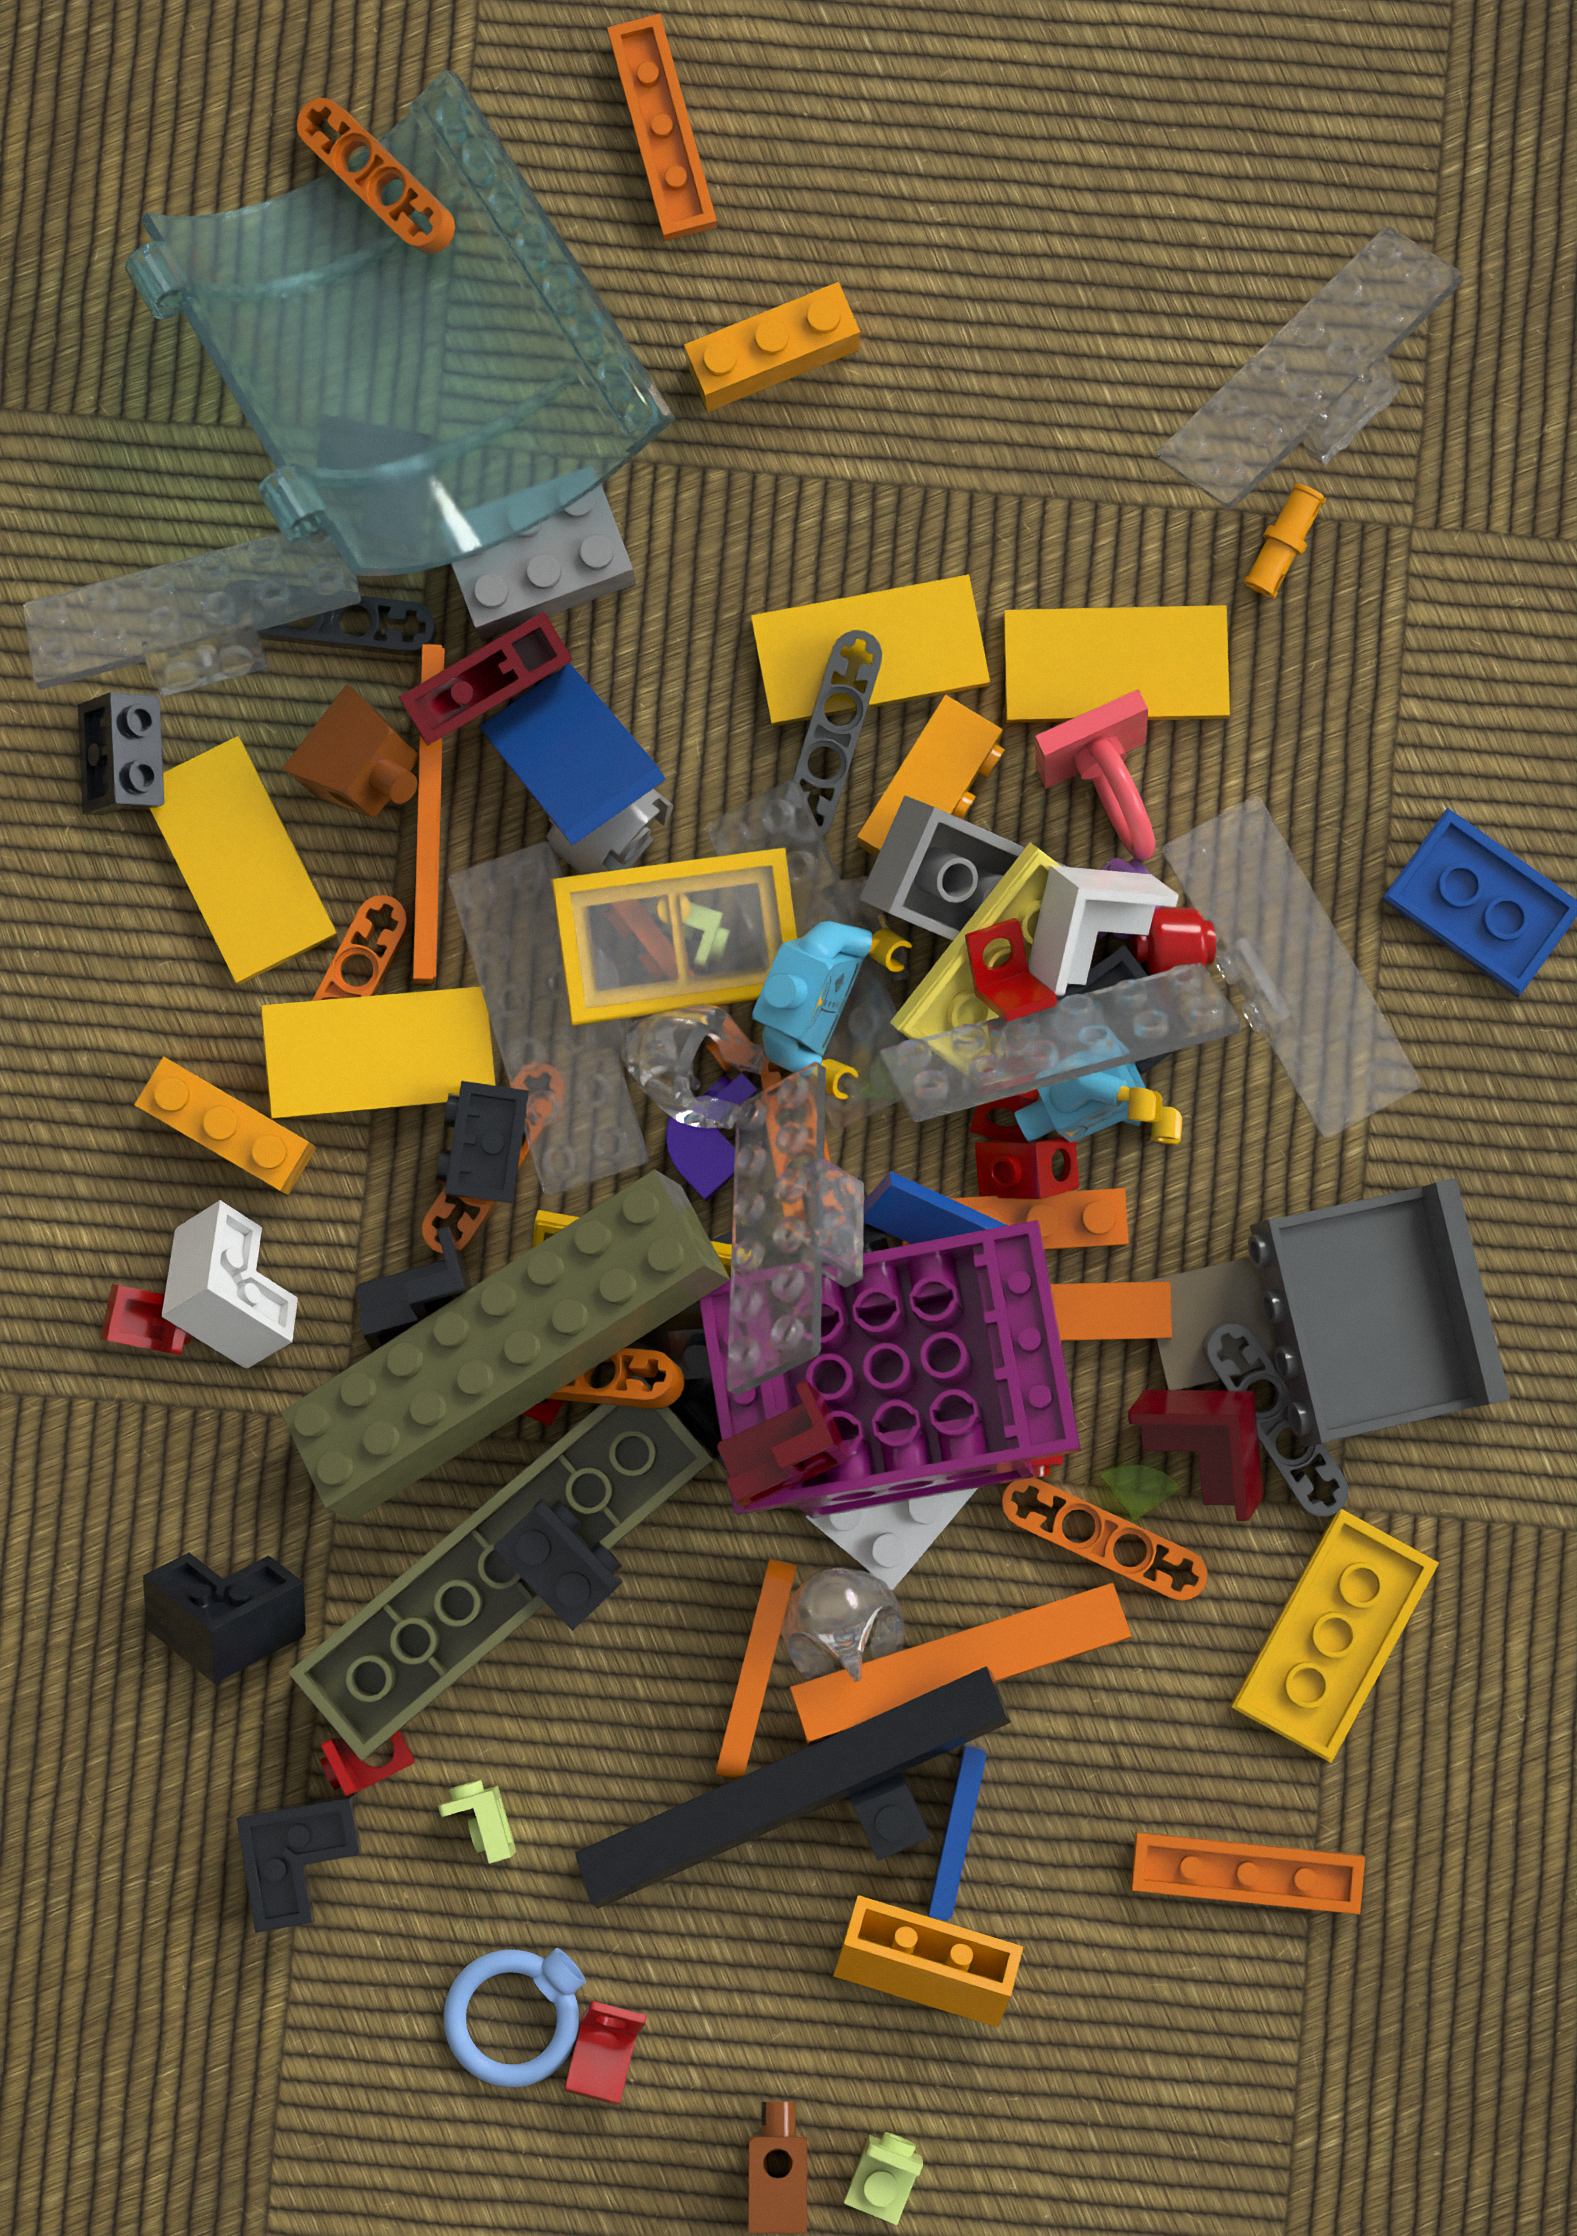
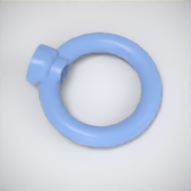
(554, 1976)

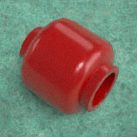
(1174, 939)

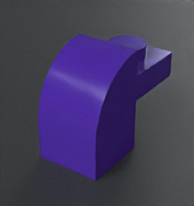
(704, 1154)

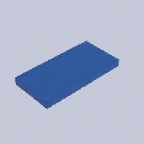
(572, 754)

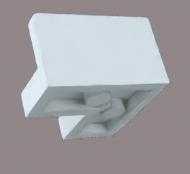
(1080, 905)
(219, 1292)

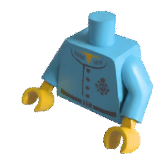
(809, 992)
(1096, 1102)

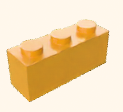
(772, 347)
(938, 769)
(225, 1125)
(928, 1961)

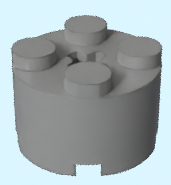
(616, 842)

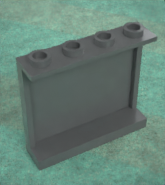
(1377, 1312)

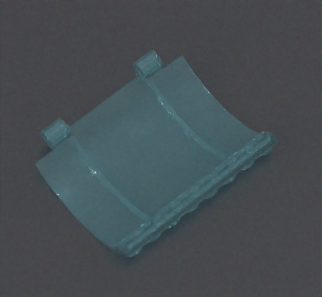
(402, 388)

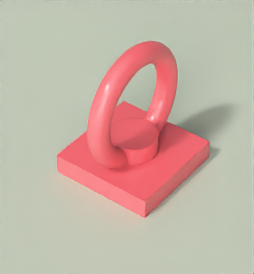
(1096, 750)

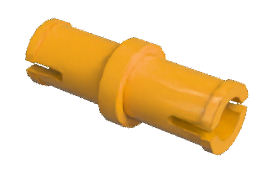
(1284, 540)

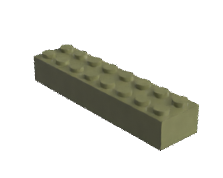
(504, 1345)
(467, 1596)

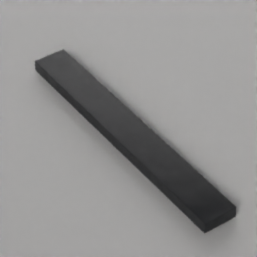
(792, 1787)

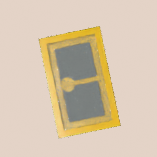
(672, 934)

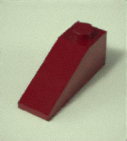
(485, 678)

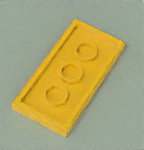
(925, 638)
(1086, 657)
(240, 862)
(375, 1051)
(1334, 1634)

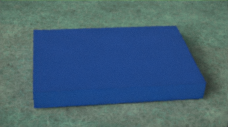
(1482, 902)

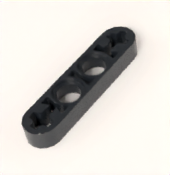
(328, 633)

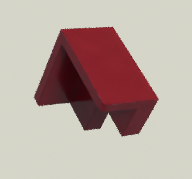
(1218, 1428)
(783, 1450)

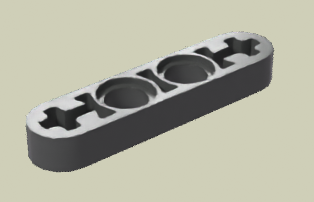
(839, 738)
(1275, 1419)

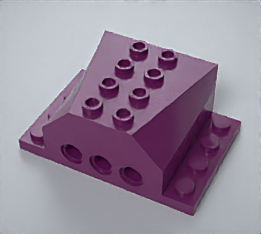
(932, 1370)

